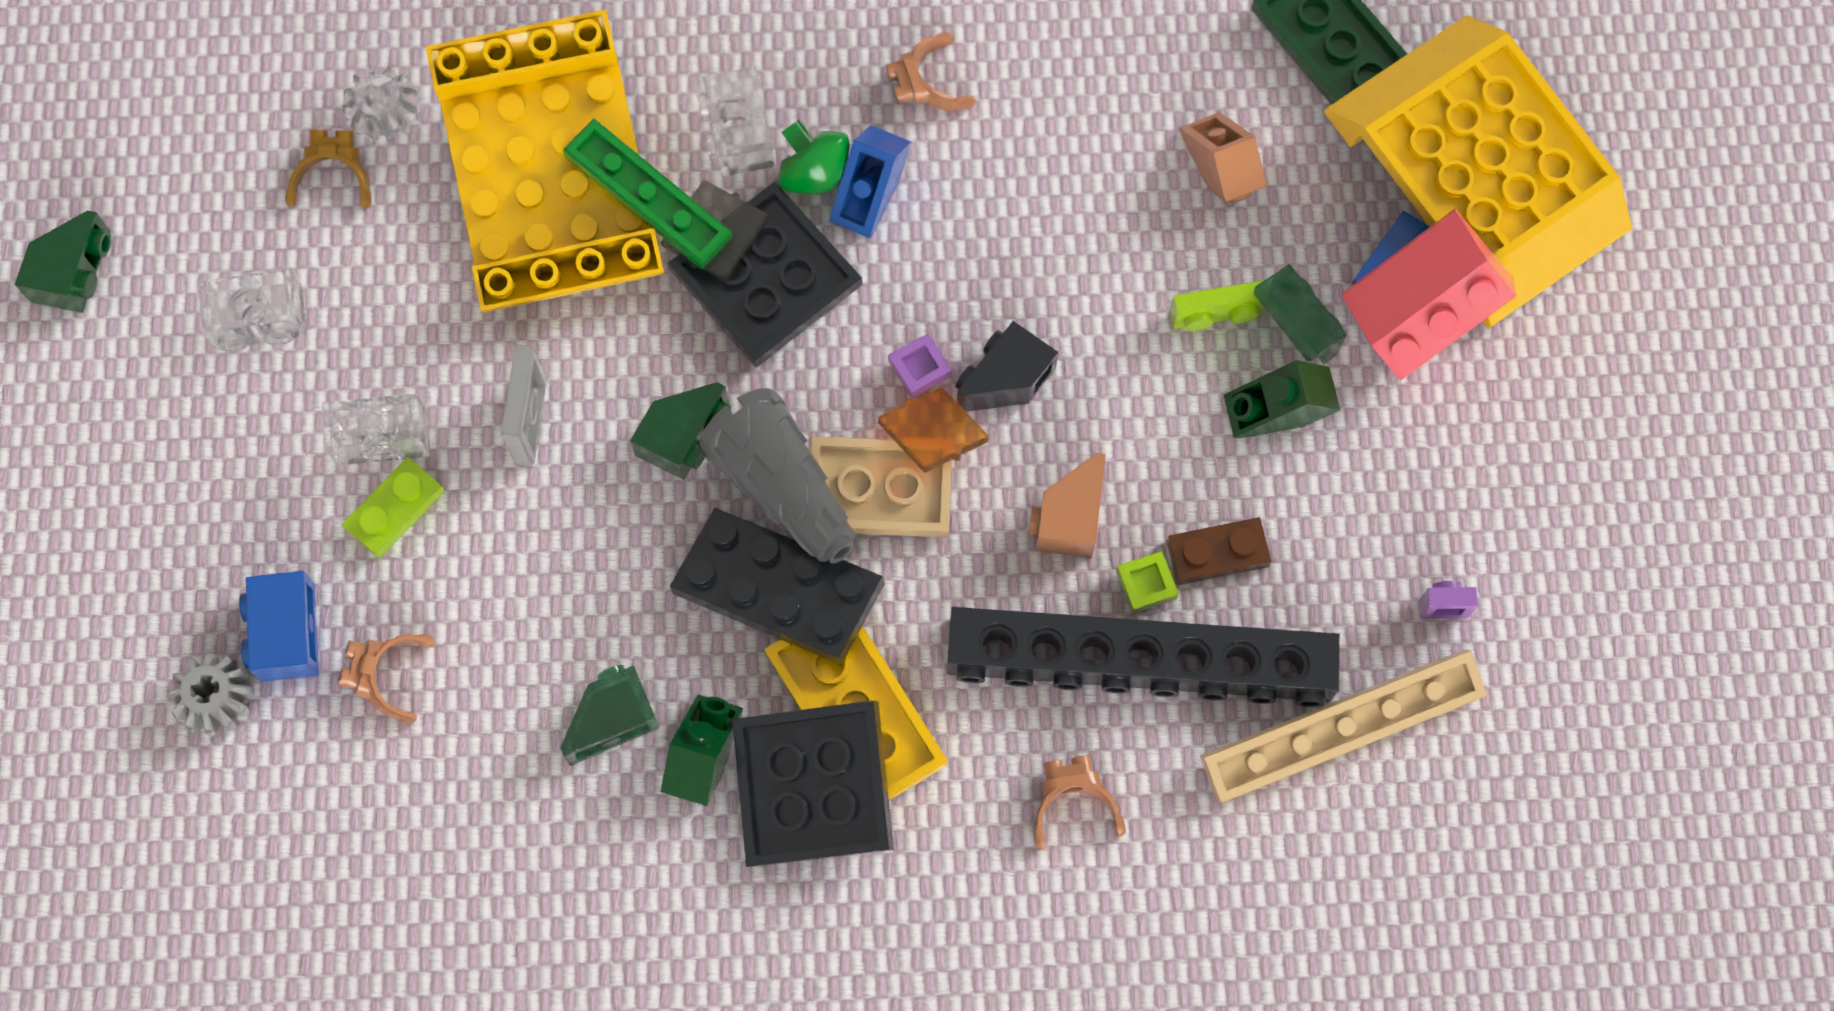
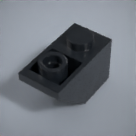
(1010, 372)

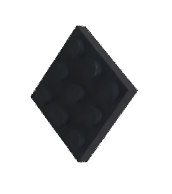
(778, 285)
(812, 784)

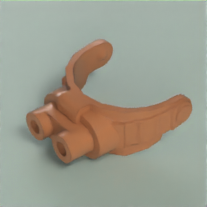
(911, 84)
(362, 671)
(1077, 779)

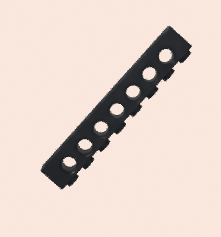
(1311, 652)

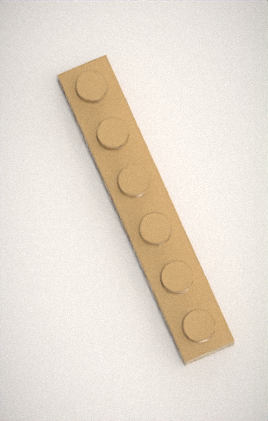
(1343, 725)

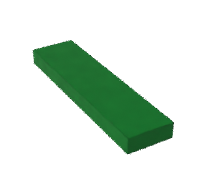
(647, 193)

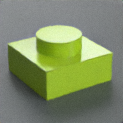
(1147, 582)

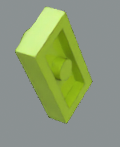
(1203, 308)
(393, 507)

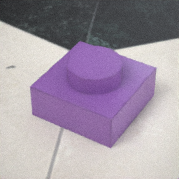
(919, 366)
(1448, 601)

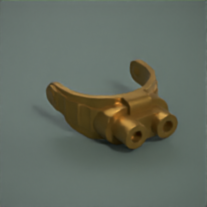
(324, 148)

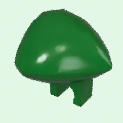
(817, 160)

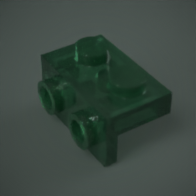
(1301, 315)

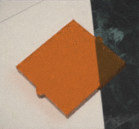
(933, 429)

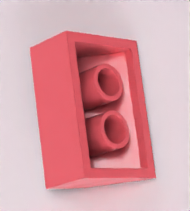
(1429, 294)

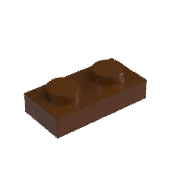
(1218, 551)

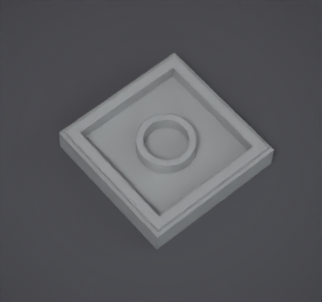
(524, 405)

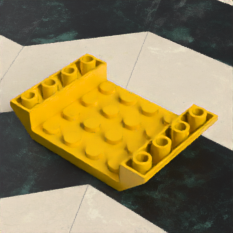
(1487, 135)
(527, 209)

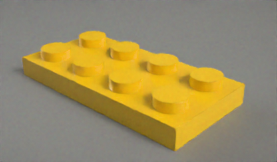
(863, 676)

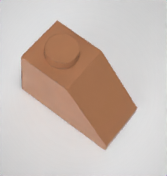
(1225, 157)
(1070, 511)

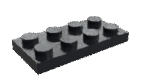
(777, 586)

